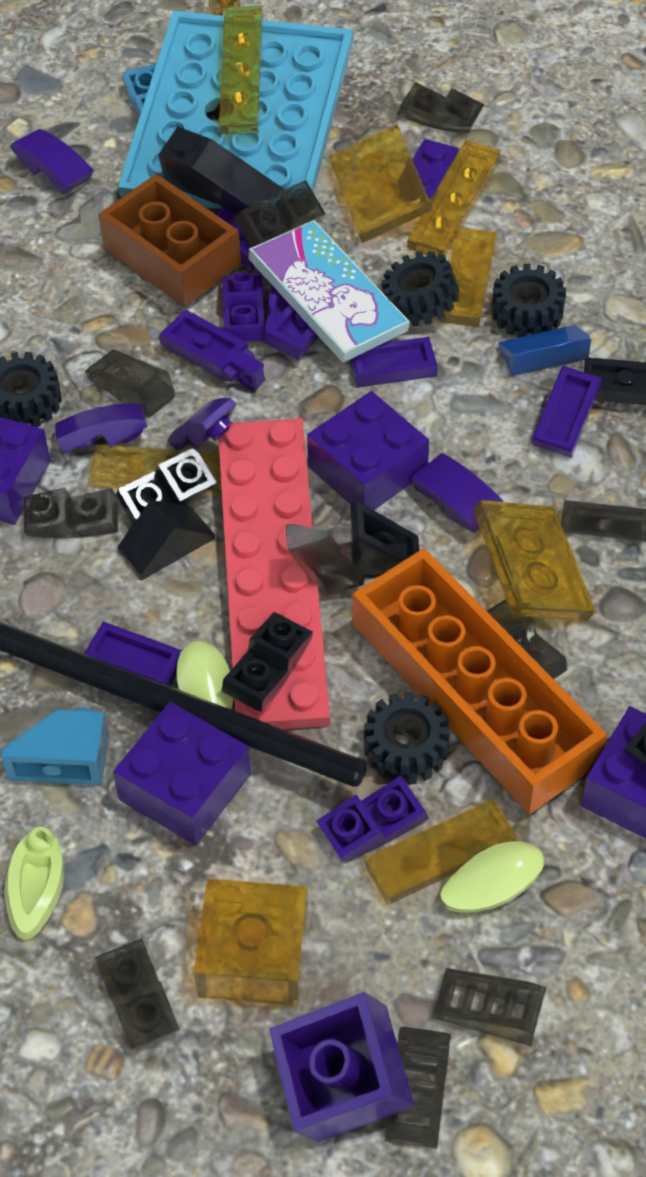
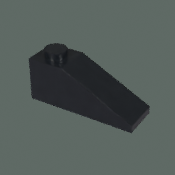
(213, 172)

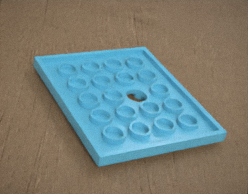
(298, 98)

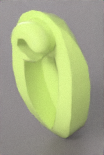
(202, 673)
(493, 877)
(33, 882)

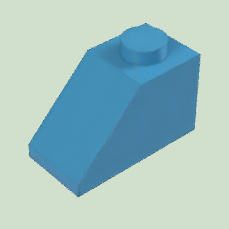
(60, 749)

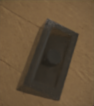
(604, 520)
(322, 559)

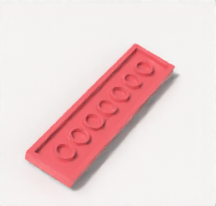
(261, 494)

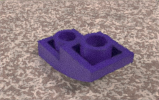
(54, 158)
(243, 306)
(209, 421)
(115, 422)
(454, 489)
(376, 820)

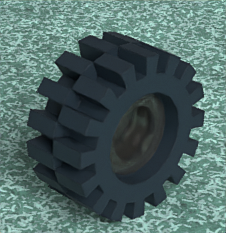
(432, 274)
(530, 315)
(43, 386)
(417, 755)

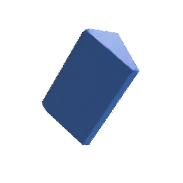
(545, 349)

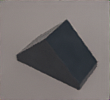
(162, 536)
(378, 541)

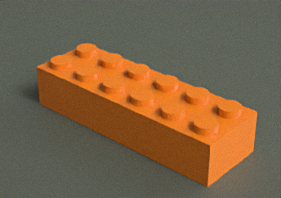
(483, 680)

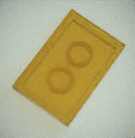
(380, 183)
(533, 561)

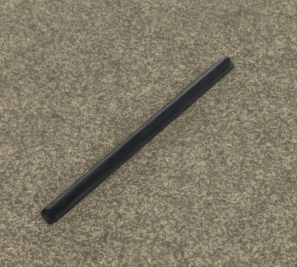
(157, 695)

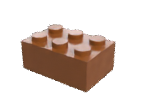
(170, 239)

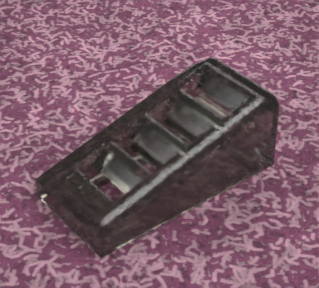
(134, 382)
(508, 989)
(427, 1044)

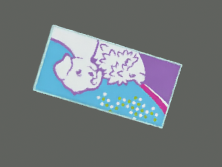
(328, 291)

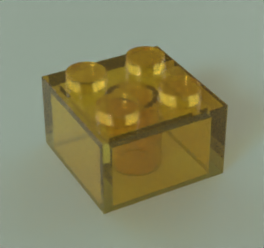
(252, 942)

